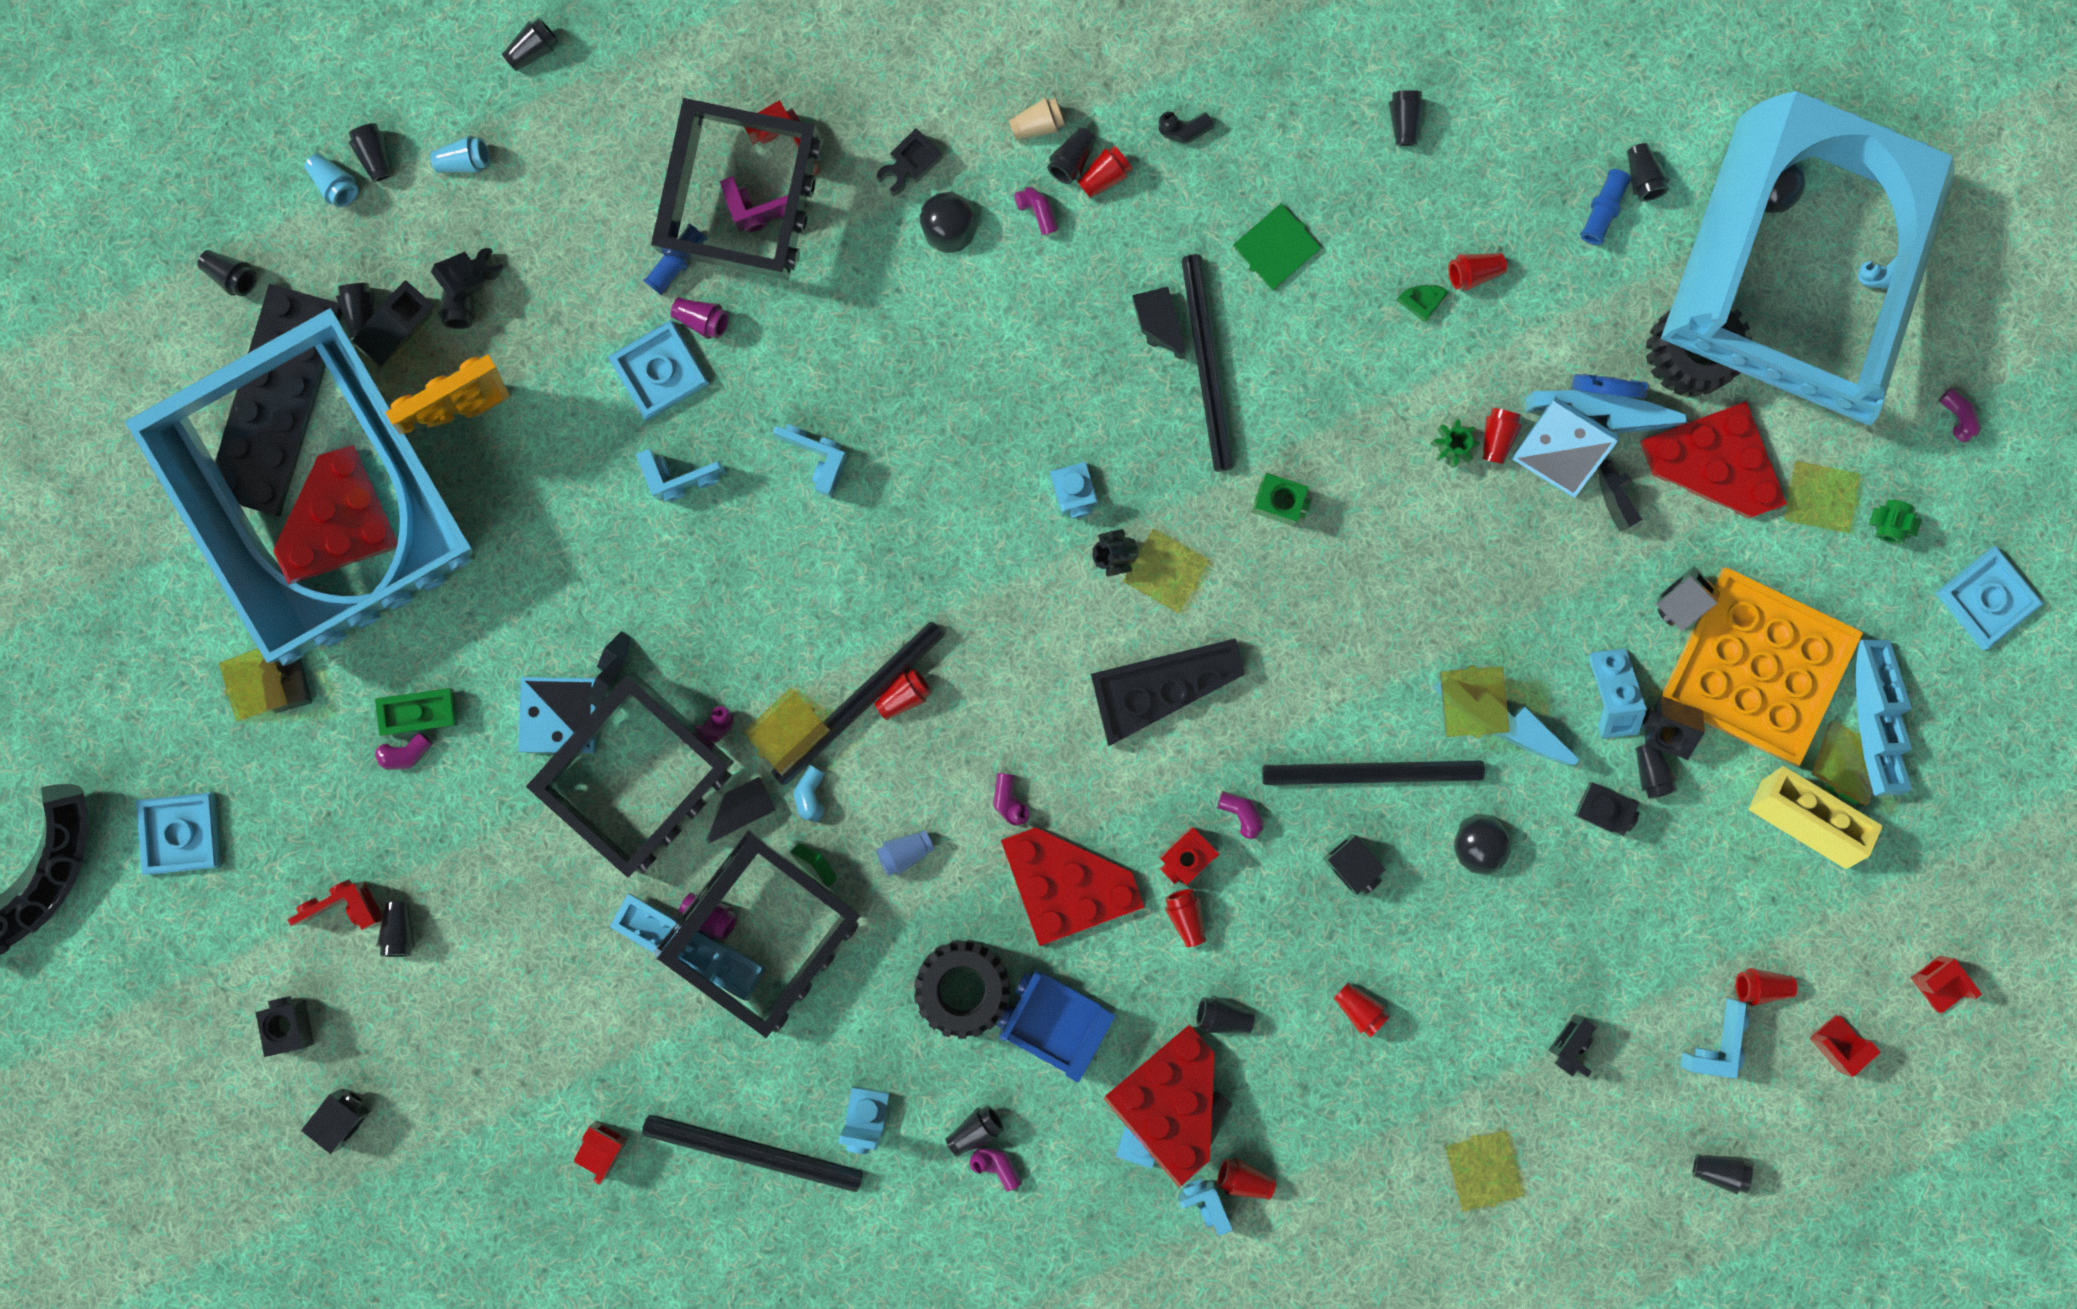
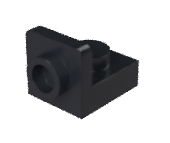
(1607, 810)
(1573, 1039)

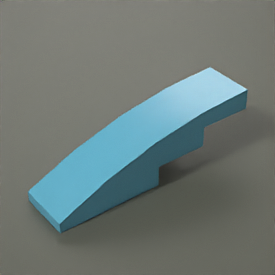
(1616, 412)
(1879, 708)
(1532, 736)
(711, 958)

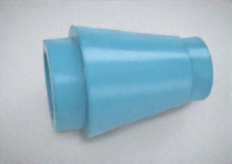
(461, 156)
(331, 181)

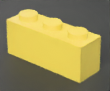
(1815, 817)

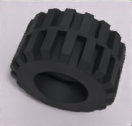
(1683, 372)
(955, 1021)

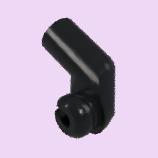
(1183, 131)

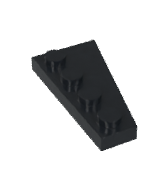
(1151, 689)

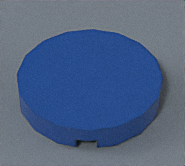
(1610, 385)

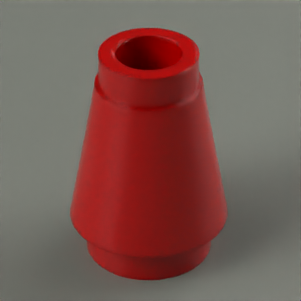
(1105, 172)
(1475, 269)
(1500, 434)
(903, 695)
(1186, 915)
(1763, 987)
(1362, 1010)
(1244, 1180)

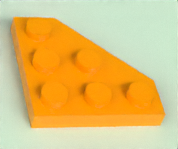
(466, 392)

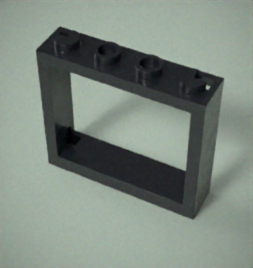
(678, 180)
(631, 686)
(710, 897)

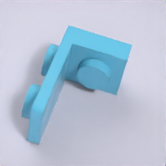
(656, 471)
(826, 473)
(1619, 692)
(1731, 1053)
(864, 1120)

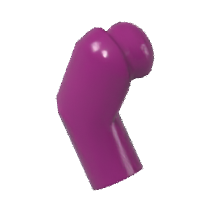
(1041, 207)
(1965, 412)
(717, 725)
(403, 757)
(1006, 803)
(1247, 813)
(996, 1162)

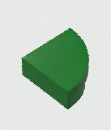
(1422, 299)
(814, 864)

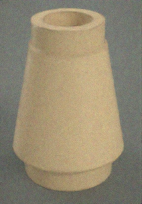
(1038, 120)

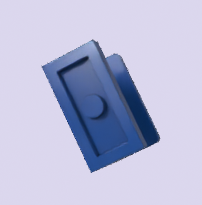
(1055, 1023)

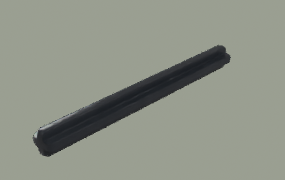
(1207, 363)
(868, 694)
(1373, 772)
(752, 1153)

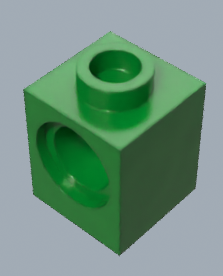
(1265, 505)

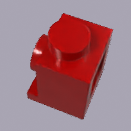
(1191, 842)

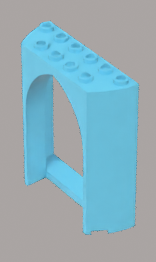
(1761, 148)
(295, 616)

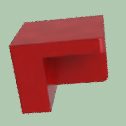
(1944, 983)
(1843, 1046)
(600, 1150)

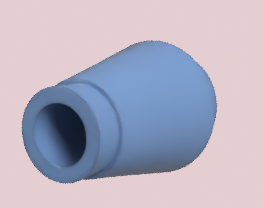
(903, 852)

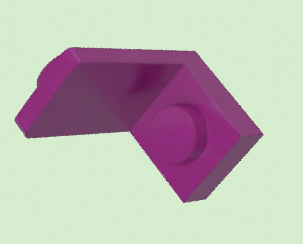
(754, 218)

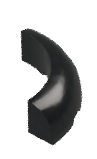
(52, 869)

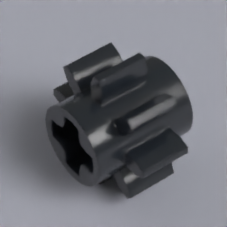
(1115, 552)

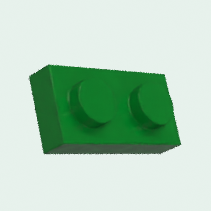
(416, 712)

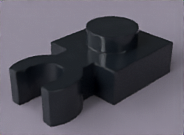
(912, 158)
(464, 276)

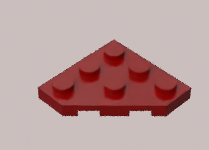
(1718, 461)
(333, 519)
(1066, 885)
(1171, 1105)

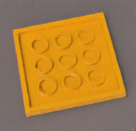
(1762, 666)

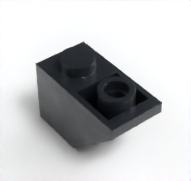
(393, 323)

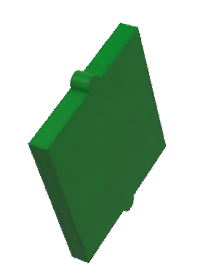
(1276, 246)

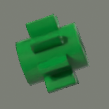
(1463, 449)
(1895, 522)

